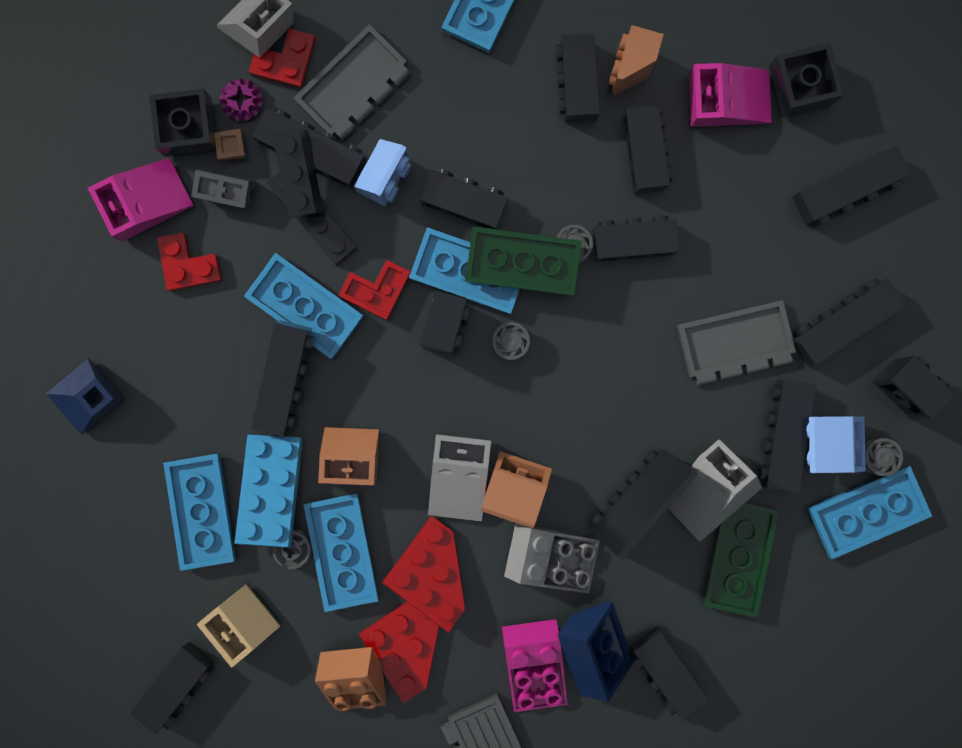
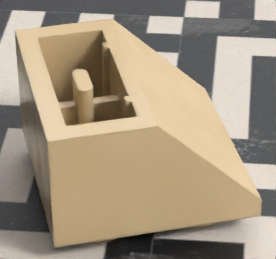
(238, 625)

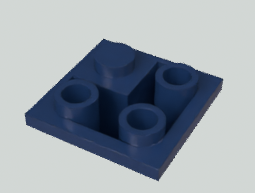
(85, 396)

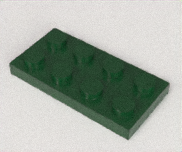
(523, 261)
(741, 560)

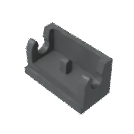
(222, 188)

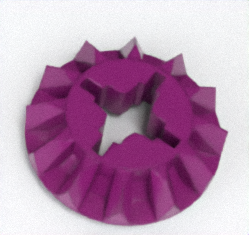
(250, 107)

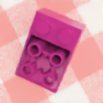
(729, 95)
(140, 198)
(535, 665)

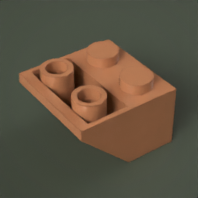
(635, 58)
(349, 456)
(516, 489)
(351, 678)

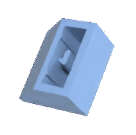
(383, 172)
(836, 444)

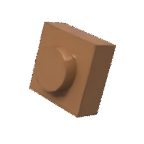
(230, 145)

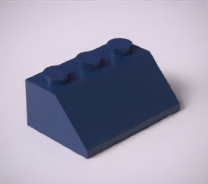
(596, 651)

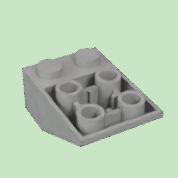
(459, 477)
(715, 492)
(551, 559)

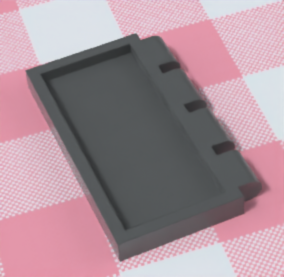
(351, 82)
(735, 340)
(481, 726)

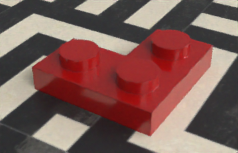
(291, 65)
(182, 270)
(378, 296)

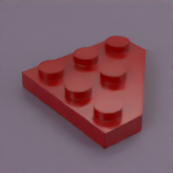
(430, 575)
(405, 648)

